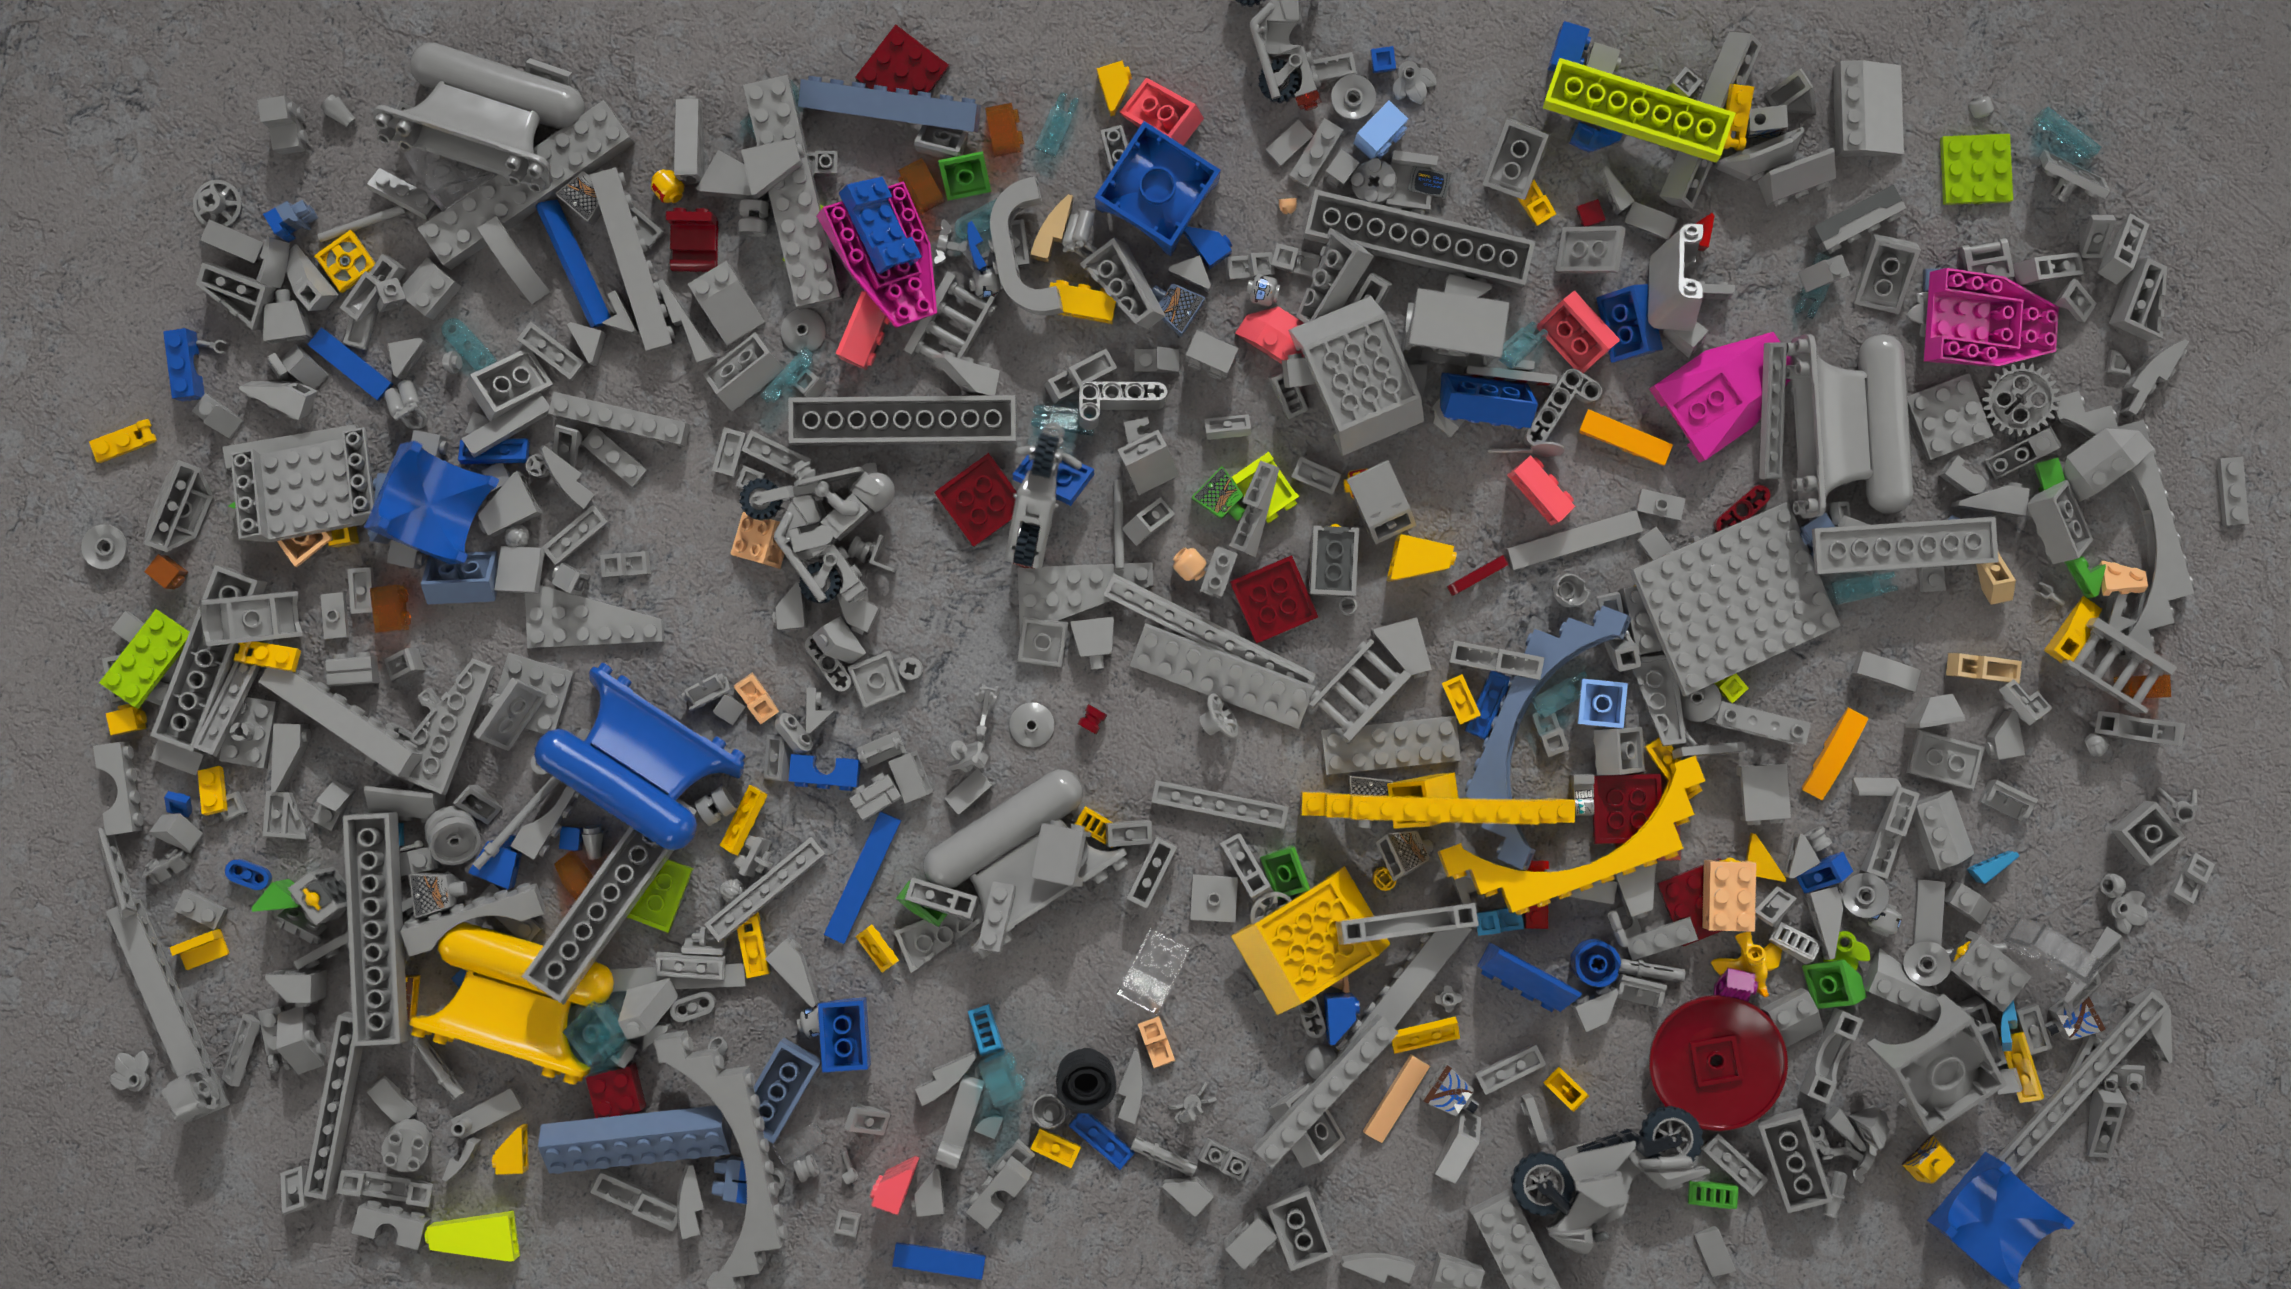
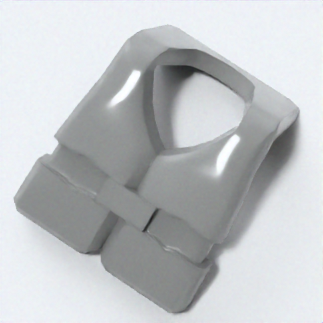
(1620, 934)

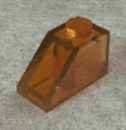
(573, 874)

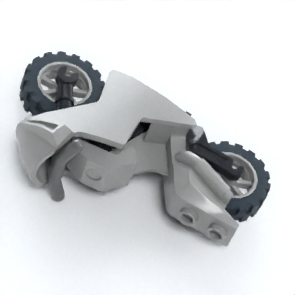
(1623, 1152)

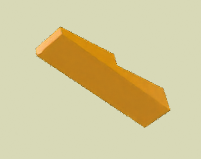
(1625, 437)

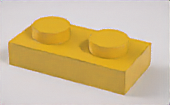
(1461, 699)
(212, 790)
(877, 948)
(1055, 1147)

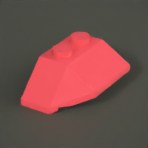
(1269, 332)

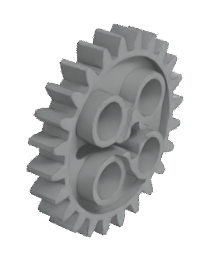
(2006, 385)

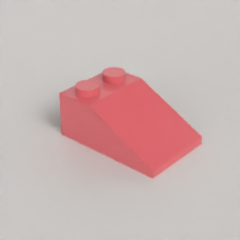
(1163, 110)

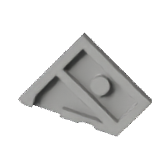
(283, 817)

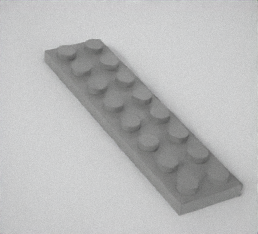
(1905, 545)
(1223, 675)

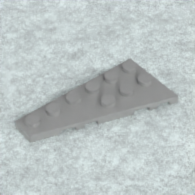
(572, 620)

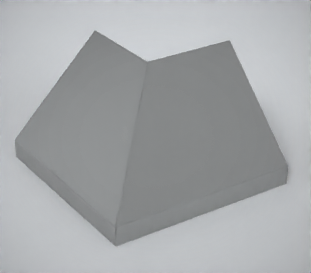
(1935, 711)

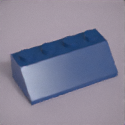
(1487, 400)

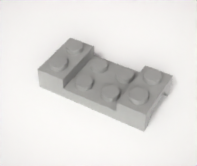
(250, 618)

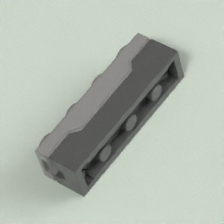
(1856, 219)

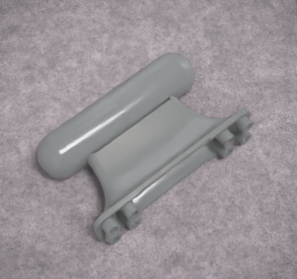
(480, 114)
(1851, 425)
(1005, 847)

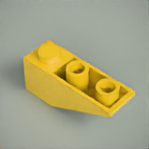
(2073, 632)

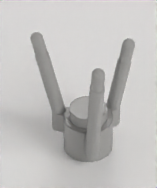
(2183, 810)

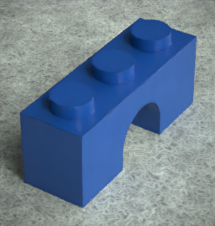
(180, 351)
(804, 771)

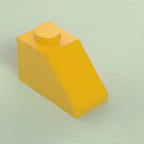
(1114, 84)
(513, 1153)

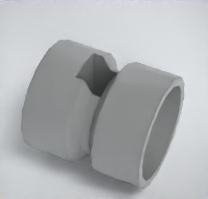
(751, 225)
(723, 802)

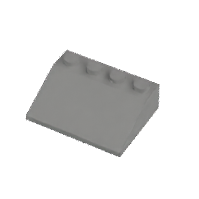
(1868, 109)

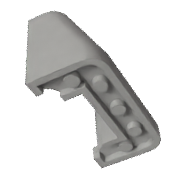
(1671, 297)

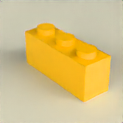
(1086, 303)

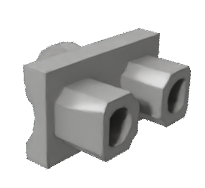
(966, 756)
(756, 858)
(703, 944)
(2126, 1076)

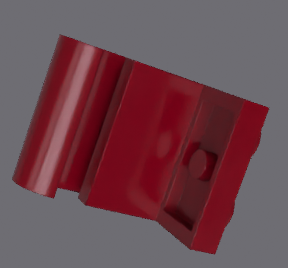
(693, 240)

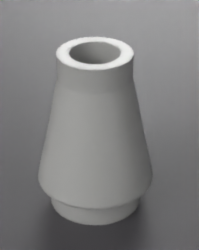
(338, 111)
(593, 839)

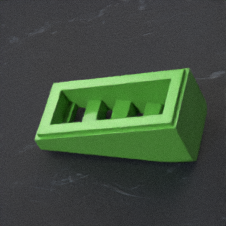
(1712, 1202)

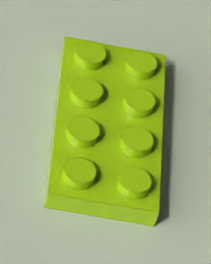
(146, 659)

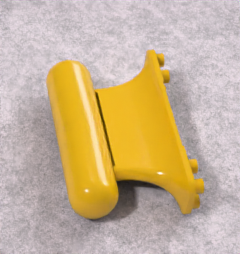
(503, 1008)

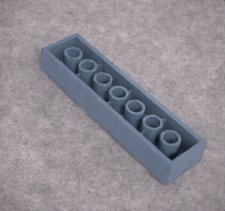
(634, 1139)

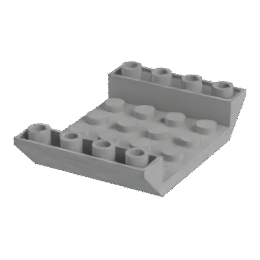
(1360, 374)
(303, 488)

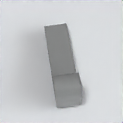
(1121, 402)
(1556, 410)
(959, 1122)

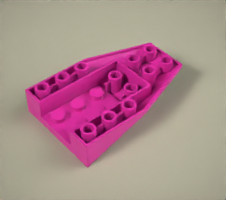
(902, 291)
(1986, 320)
(1717, 394)

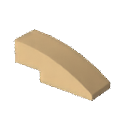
(1052, 230)
(1983, 667)

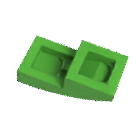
(2049, 473)

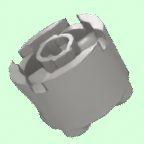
(191, 1095)
(406, 1145)

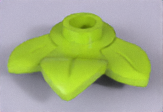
(1853, 952)

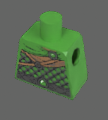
(1220, 496)

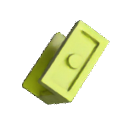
(1283, 494)

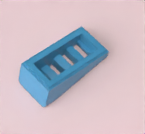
(1988, 869)
(993, 1027)

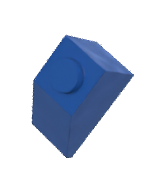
(1209, 245)
(1830, 871)

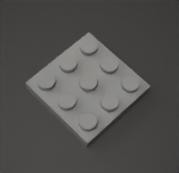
(1948, 416)
(548, 678)

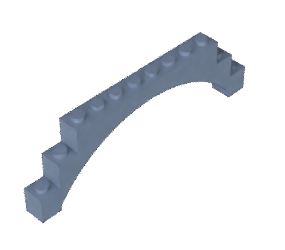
(1494, 767)

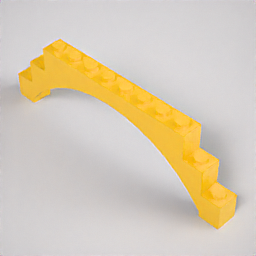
(1437, 809)
(1651, 841)

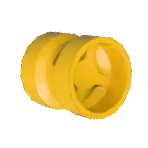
(1380, 877)

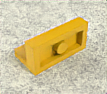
(201, 949)

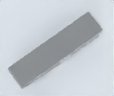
(679, 317)
(1258, 501)
(1496, 660)
(1891, 829)
(2106, 949)
(635, 1199)

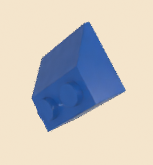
(1339, 1014)

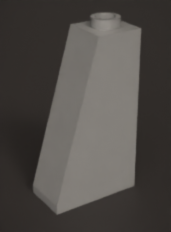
(689, 141)

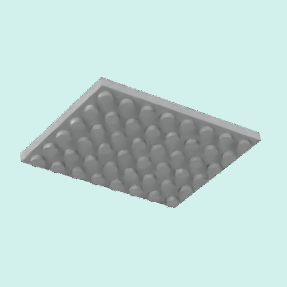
(1735, 598)

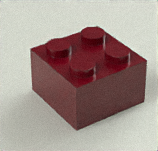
(616, 1091)

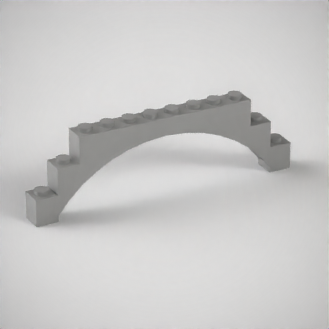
(2166, 563)
(736, 1098)

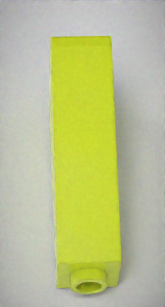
(477, 1236)

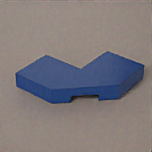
(1591, 139)

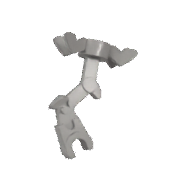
(944, 244)
(989, 696)
(1192, 1106)
(1865, 1159)

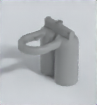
(1078, 232)
(402, 402)

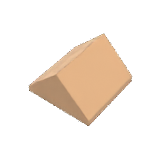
(303, 547)

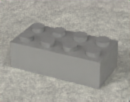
(1795, 1160)

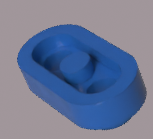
(249, 874)

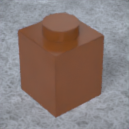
(166, 572)

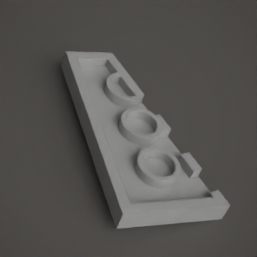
(1661, 698)
(924, 940)

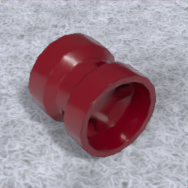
(1092, 719)

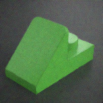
(2087, 580)

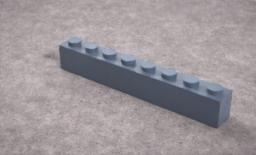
(889, 105)

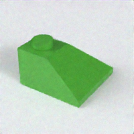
(1834, 984)

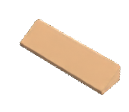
(1396, 1098)

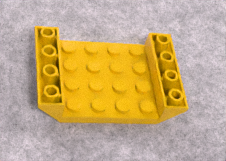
(1297, 946)

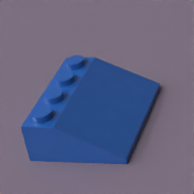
(1527, 978)

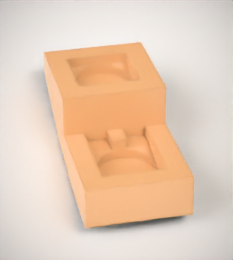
(756, 698)
(1156, 1042)

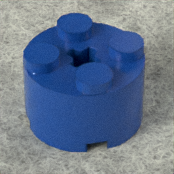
(1608, 963)

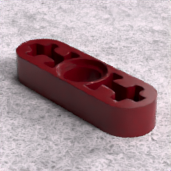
(1742, 500)
(1477, 575)

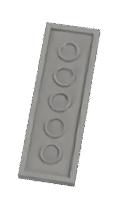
(1392, 745)

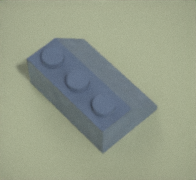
(461, 582)

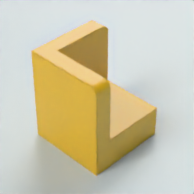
(344, 537)

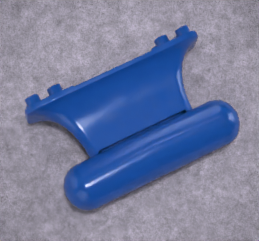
(636, 762)

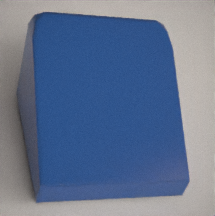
(571, 838)

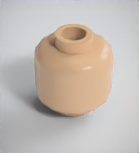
(1189, 564)

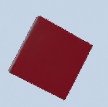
(1590, 213)

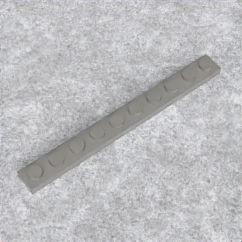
(1200, 628)
(2083, 1081)

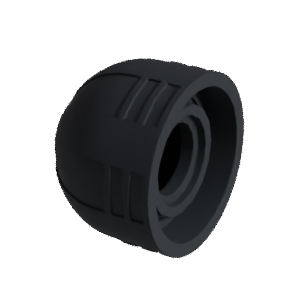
(1085, 1081)

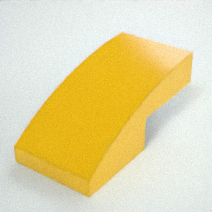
(1537, 205)

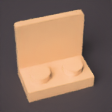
(757, 542)

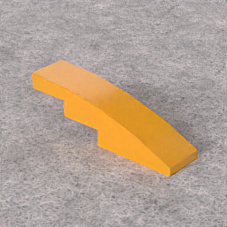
(1835, 753)

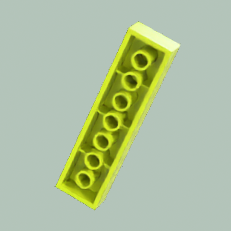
(1639, 110)

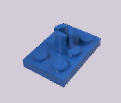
(1068, 480)

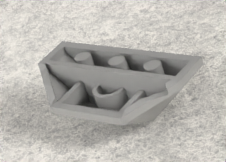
(1761, 158)
(2104, 460)
(178, 508)

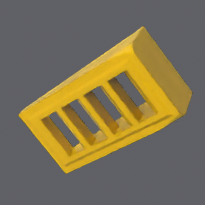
(1082, 817)

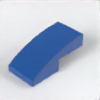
(975, 240)

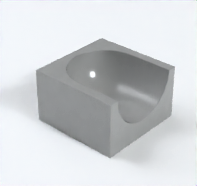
(1454, 329)

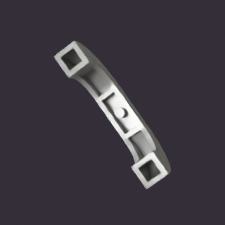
(1008, 204)

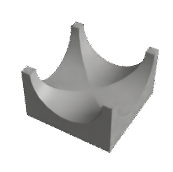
(1943, 1069)

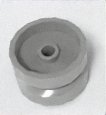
(452, 835)

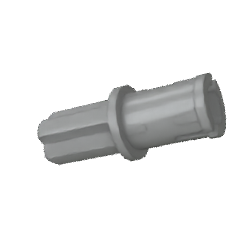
(1837, 1189)

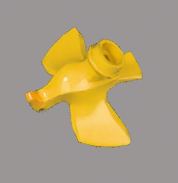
(1752, 959)

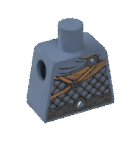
(1178, 306)

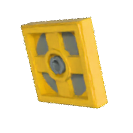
(345, 261)

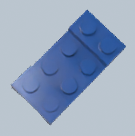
(878, 225)

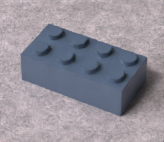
(783, 1085)

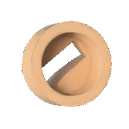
(1288, 205)

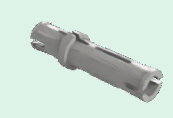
(1639, 969)
(437, 1066)
(1163, 1156)

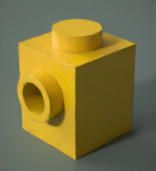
(126, 720)

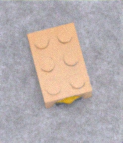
(1729, 895)

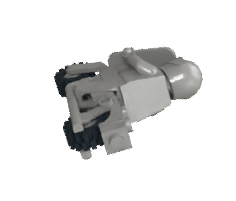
(800, 531)

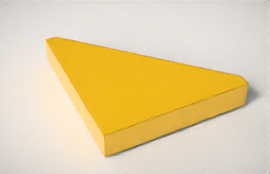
(1764, 862)

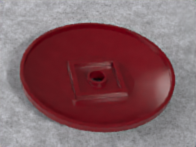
(1750, 1069)

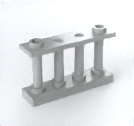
(927, 325)
(2118, 643)
(1364, 711)
(1760, 723)

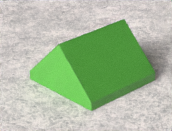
(965, 175)
(1285, 871)
(276, 897)

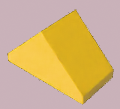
(1566, 1089)

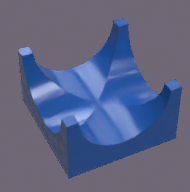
(1157, 186)
(428, 503)
(1996, 1219)

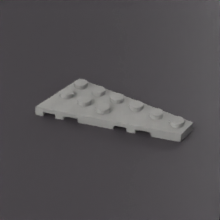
(1072, 589)
(447, 728)

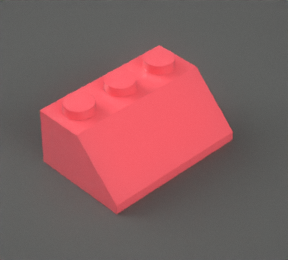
(1578, 332)
(863, 333)
(1542, 490)
(891, 1189)

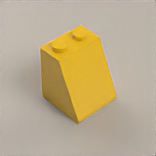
(1418, 557)
(1433, 786)

